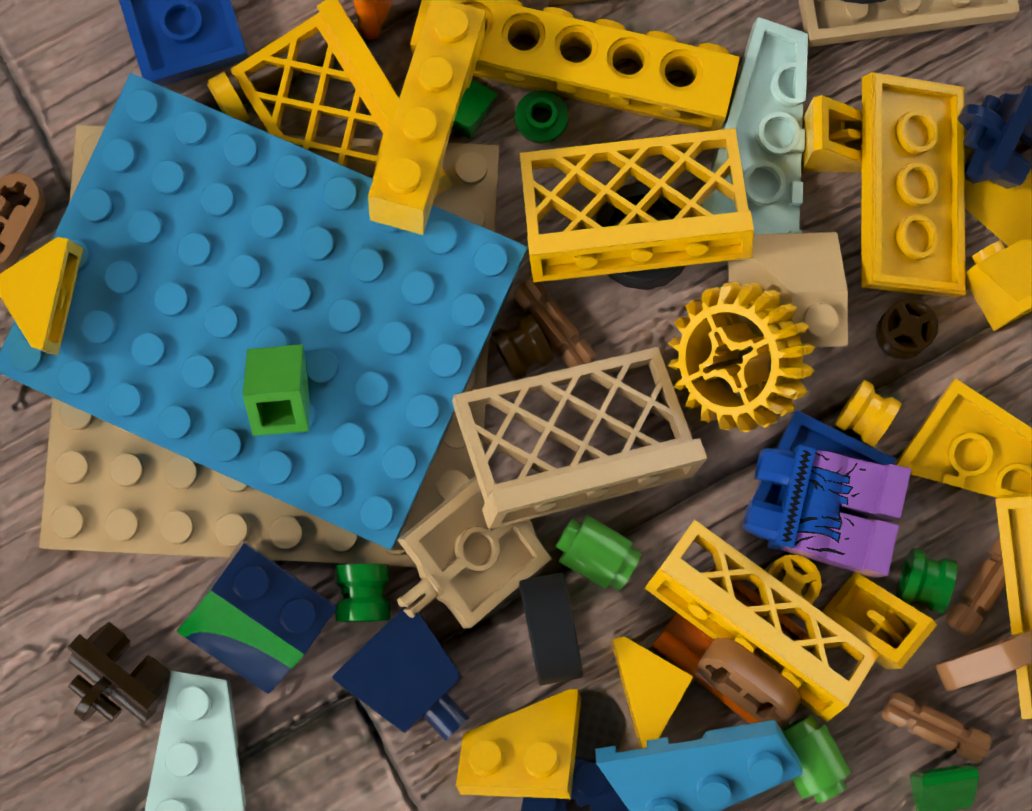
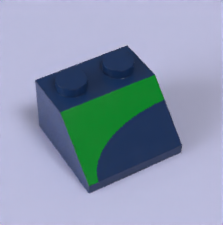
(256, 617)

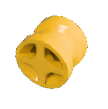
(868, 413)
(799, 576)

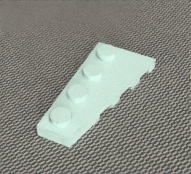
(768, 127)

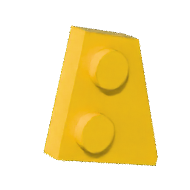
(523, 751)

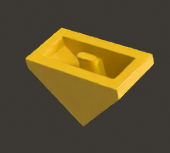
(832, 137)
(41, 292)
(880, 620)
(650, 687)

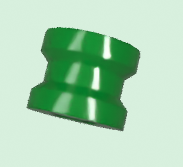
(927, 581)

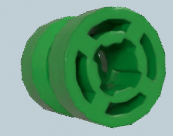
(362, 593)

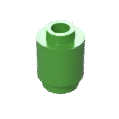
(598, 553)
(819, 757)

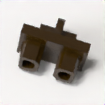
(133, 691)

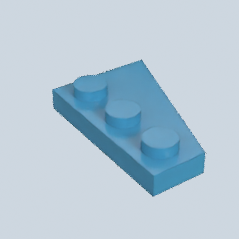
(703, 772)

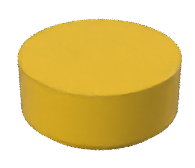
(227, 97)

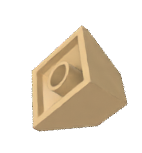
(808, 275)

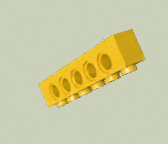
(596, 79)

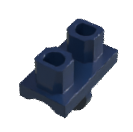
(993, 135)

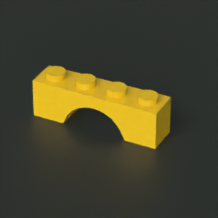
(425, 114)

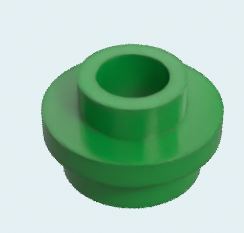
(541, 132)

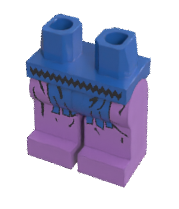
(810, 502)

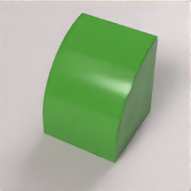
(276, 390)

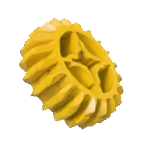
(717, 323)

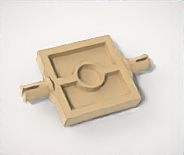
(465, 561)

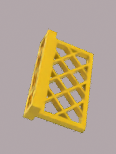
(359, 69)
(632, 244)

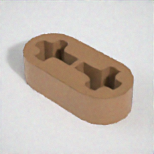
(22, 220)
(986, 661)
(749, 682)

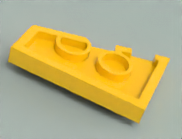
(971, 445)

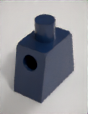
(406, 676)

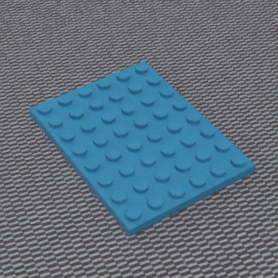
(238, 242)

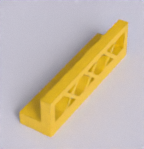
(723, 616)

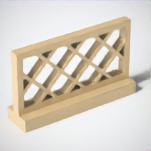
(591, 480)

